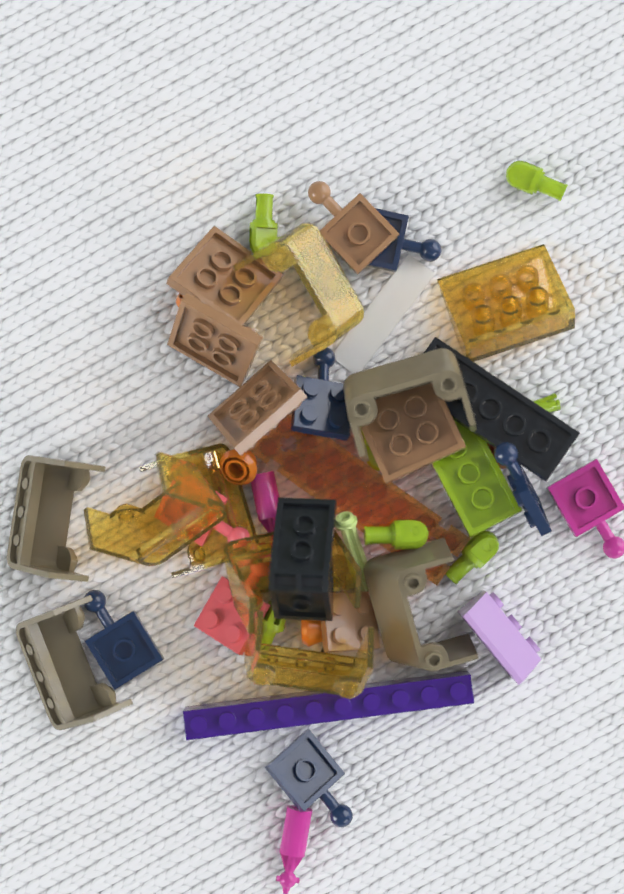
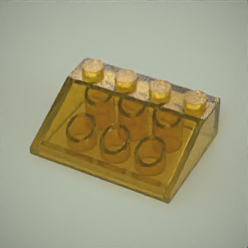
(507, 303)

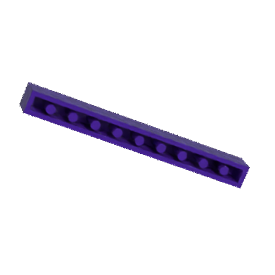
(319, 707)

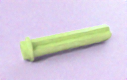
(346, 523)

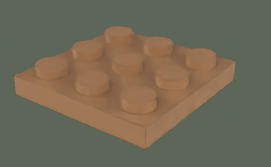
(211, 276)
(214, 339)
(257, 407)
(411, 432)

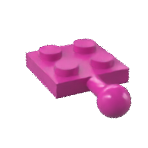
(587, 501)

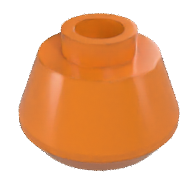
(238, 468)
(311, 632)

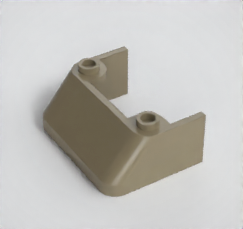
(430, 367)
(44, 515)
(389, 584)
(63, 669)

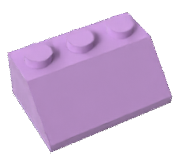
(501, 635)

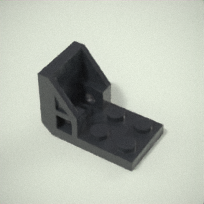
(303, 559)

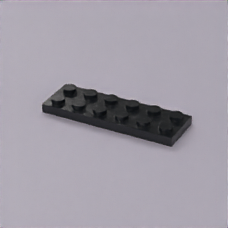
(510, 417)

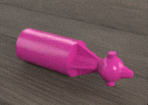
(266, 498)
(293, 844)

